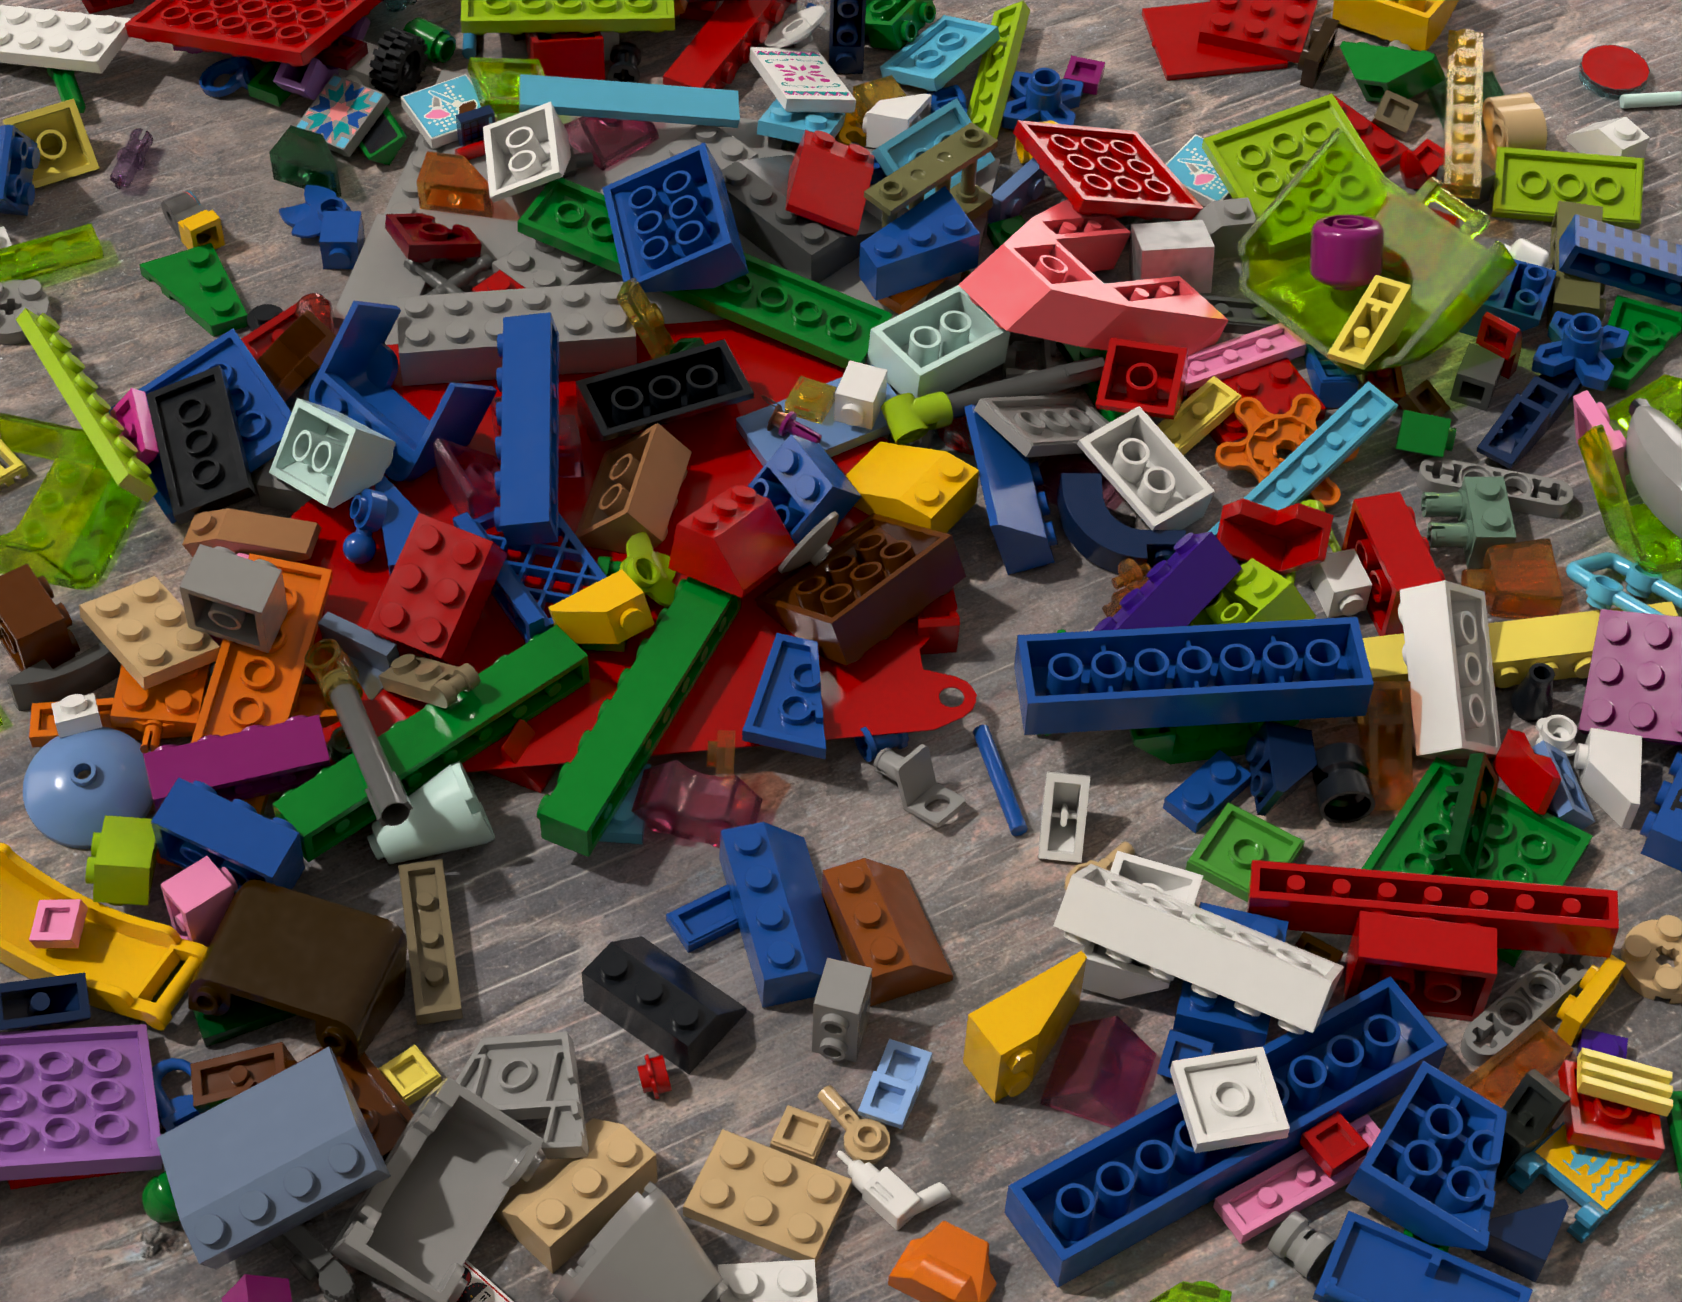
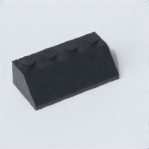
(660, 391)

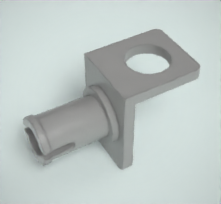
(918, 784)

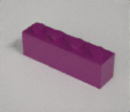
(243, 763)

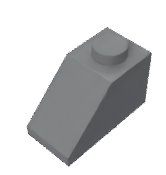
(1227, 224)

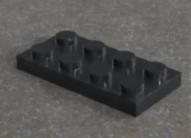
(200, 444)

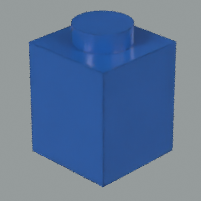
(341, 239)

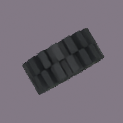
(398, 62)

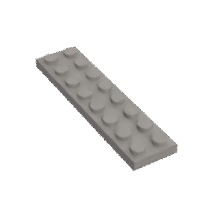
(541, 265)

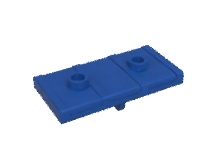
(1388, 1266)

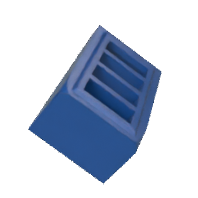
(1328, 380)

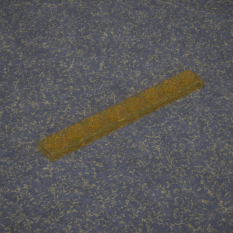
(1463, 114)

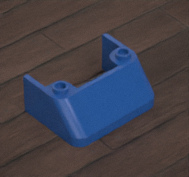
(358, 384)

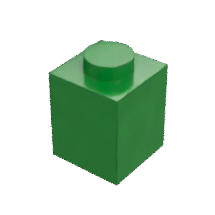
(1425, 434)

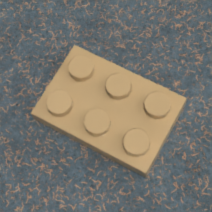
(148, 632)
(767, 1197)

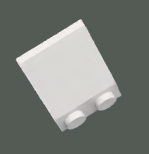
(525, 151)

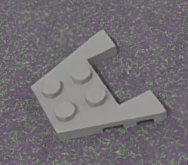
(532, 1080)

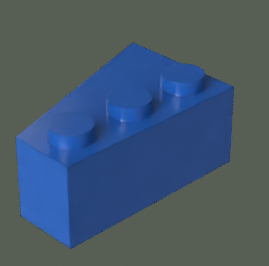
(919, 247)

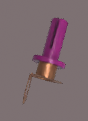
(787, 423)

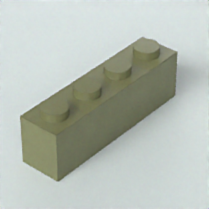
(1570, 292)

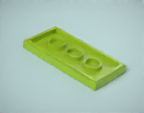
(1534, 181)

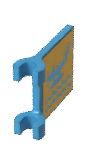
(1588, 1175)

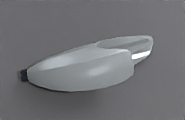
(1656, 462)

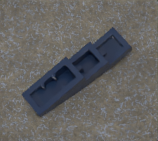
(1529, 417)

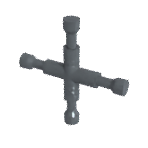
(453, 284)

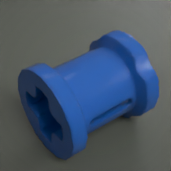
(871, 745)

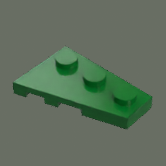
(200, 286)
(1650, 333)

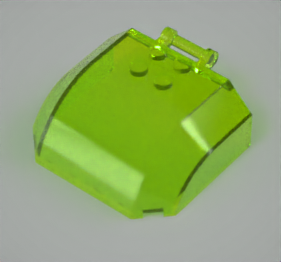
(1442, 263)

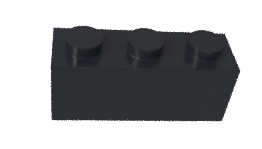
(659, 1001)

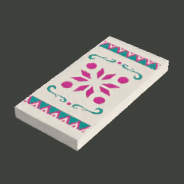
(802, 80)

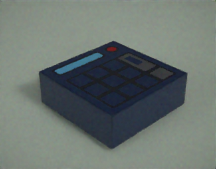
(471, 124)

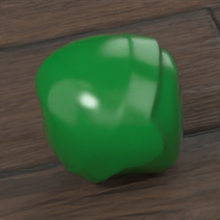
(159, 1201)

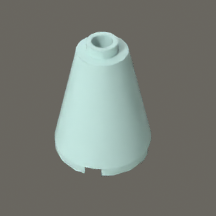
(442, 820)

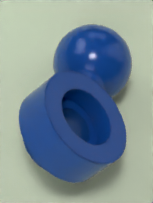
(368, 515)

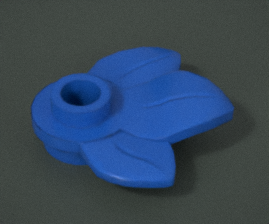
(308, 217)

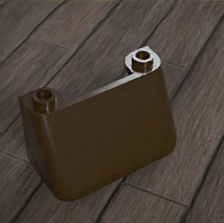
(307, 961)

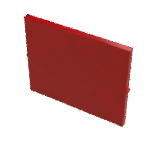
(1175, 39)

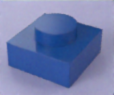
(1182, 1046)

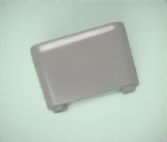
(440, 1196)

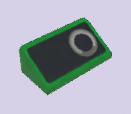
(383, 139)

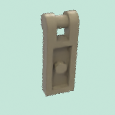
(428, 679)

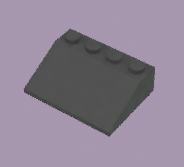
(798, 244)

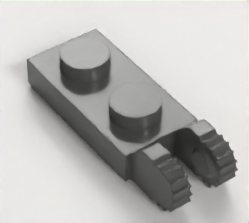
(315, 1260)

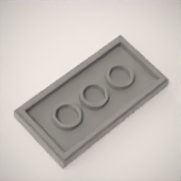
(1042, 423)

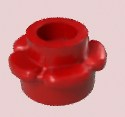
(654, 1076)

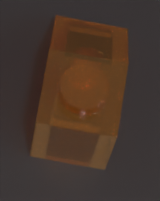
(453, 186)

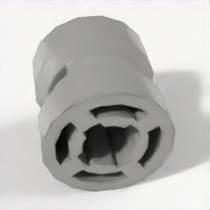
(1301, 1244)

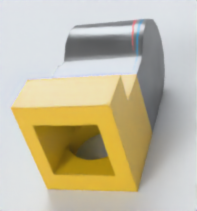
(190, 218)

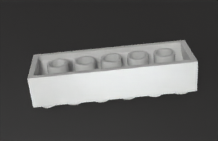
(1198, 948)

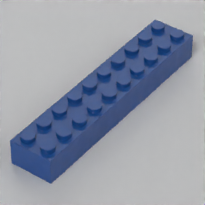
(1146, 1167)

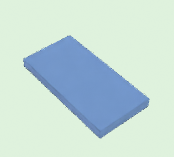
(836, 436)

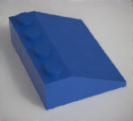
(676, 225)

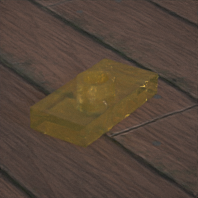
(645, 318)

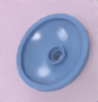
(74, 808)

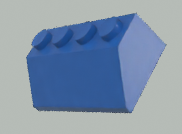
(1012, 498)
(778, 910)

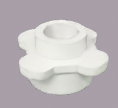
(1558, 732)

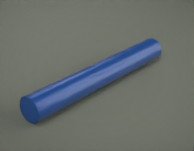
(1000, 780)

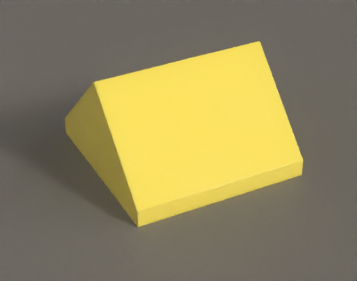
(61, 142)

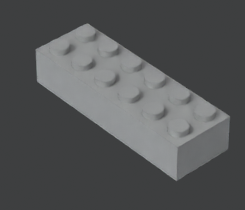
(456, 333)

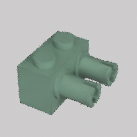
(1481, 514)

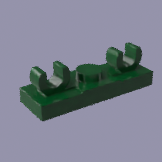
(1468, 817)

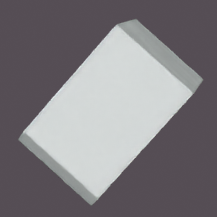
(1063, 817)

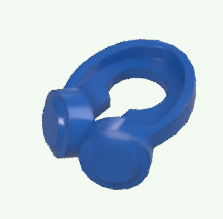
(244, 74)

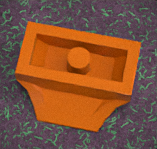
(945, 1267)

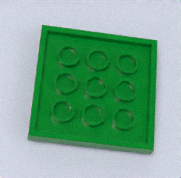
(1515, 849)

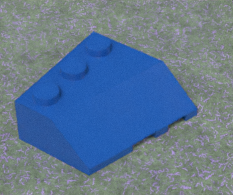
(1436, 1162)

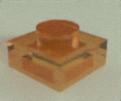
(721, 753)

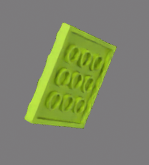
(1268, 152)

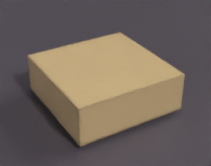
(801, 1134)

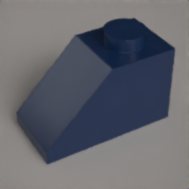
(44, 1003)

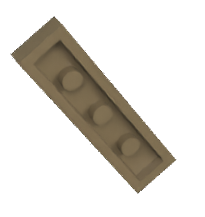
(430, 942)

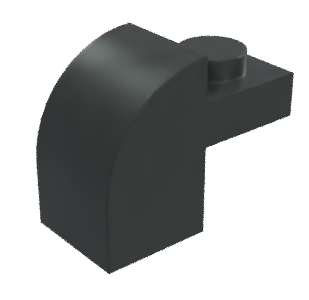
(1529, 1118)

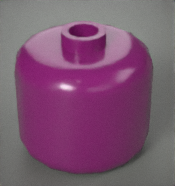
(1346, 251)

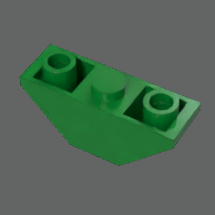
(1391, 69)

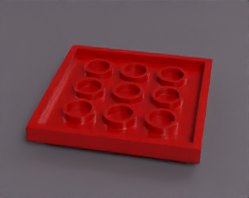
(1107, 171)

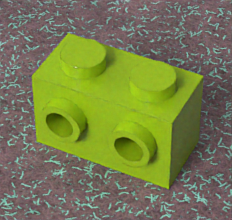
(122, 861)

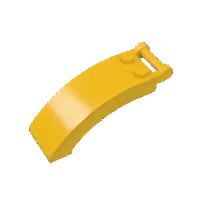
(120, 953)

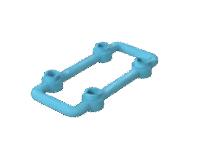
(1605, 591)

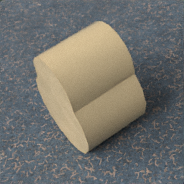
(1514, 122)

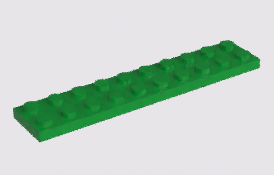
(763, 300)

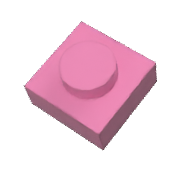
(58, 923)

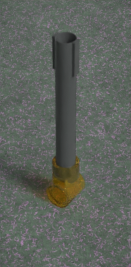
(343, 693)

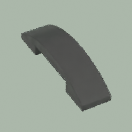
(76, 676)

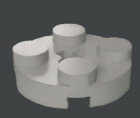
(18, 296)

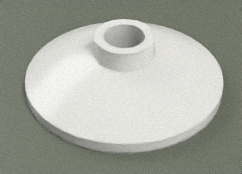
(796, 29)

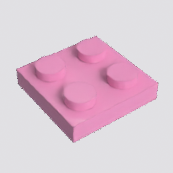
(1590, 414)

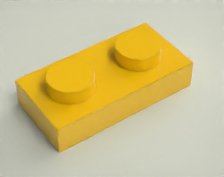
(1597, 987)

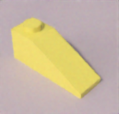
(1373, 323)

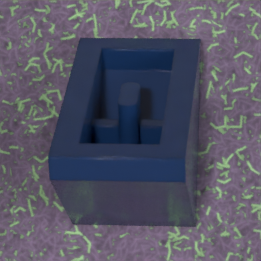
(1524, 1238)

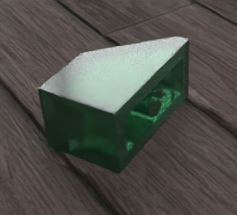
(304, 160)

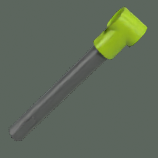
(912, 417)

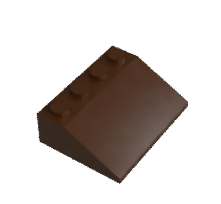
(865, 586)

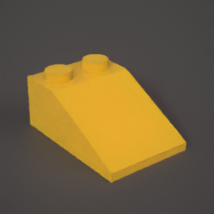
(915, 485)
(1019, 1029)

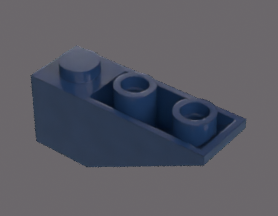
(847, 36)

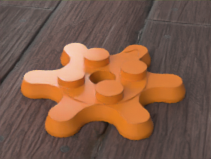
(1273, 432)

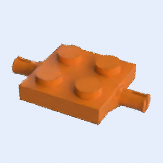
(162, 708)

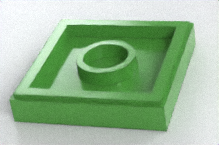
(1233, 843)

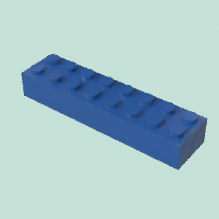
(1192, 675)

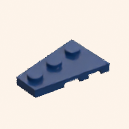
(788, 700)

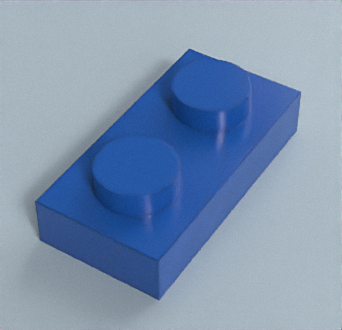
(1207, 791)

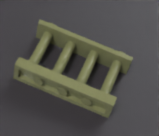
(935, 170)

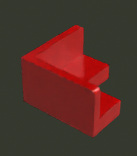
(1276, 538)

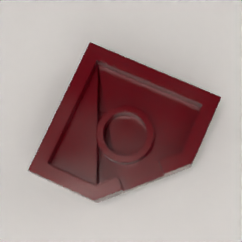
(425, 240)

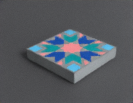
(344, 113)

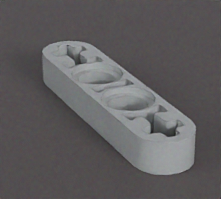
(1528, 483)
(1522, 1001)

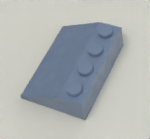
(269, 1160)

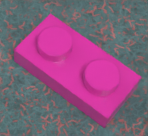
(136, 419)

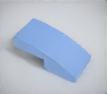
(895, 1084)

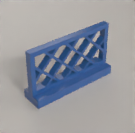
(509, 588)

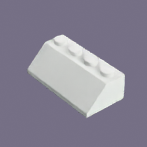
(1449, 671)

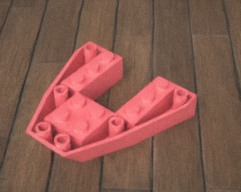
(1046, 288)

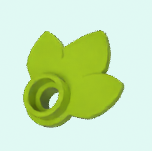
(649, 569)

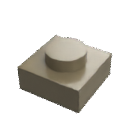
(1394, 114)

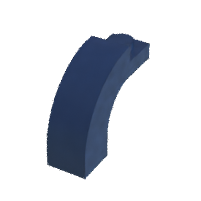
(1101, 535)

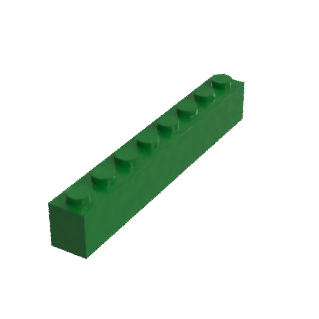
(636, 716)
(433, 738)

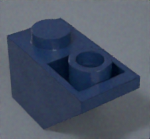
(1278, 763)

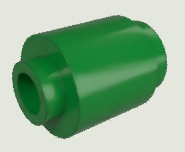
(438, 40)

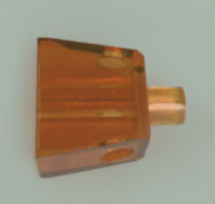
(1518, 580)

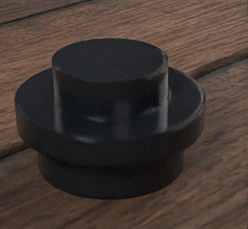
(261, 315)

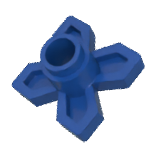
(1042, 98)
(1581, 345)

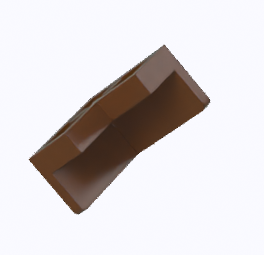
(296, 353)
(232, 1074)

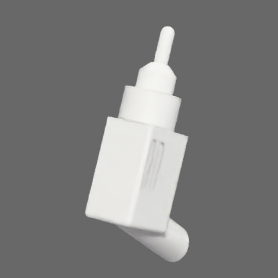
(889, 1194)

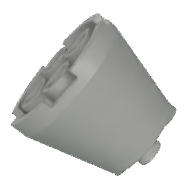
(643, 1257)

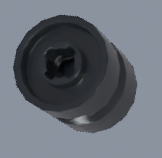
(1342, 783)

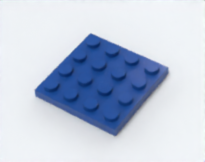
(257, 404)

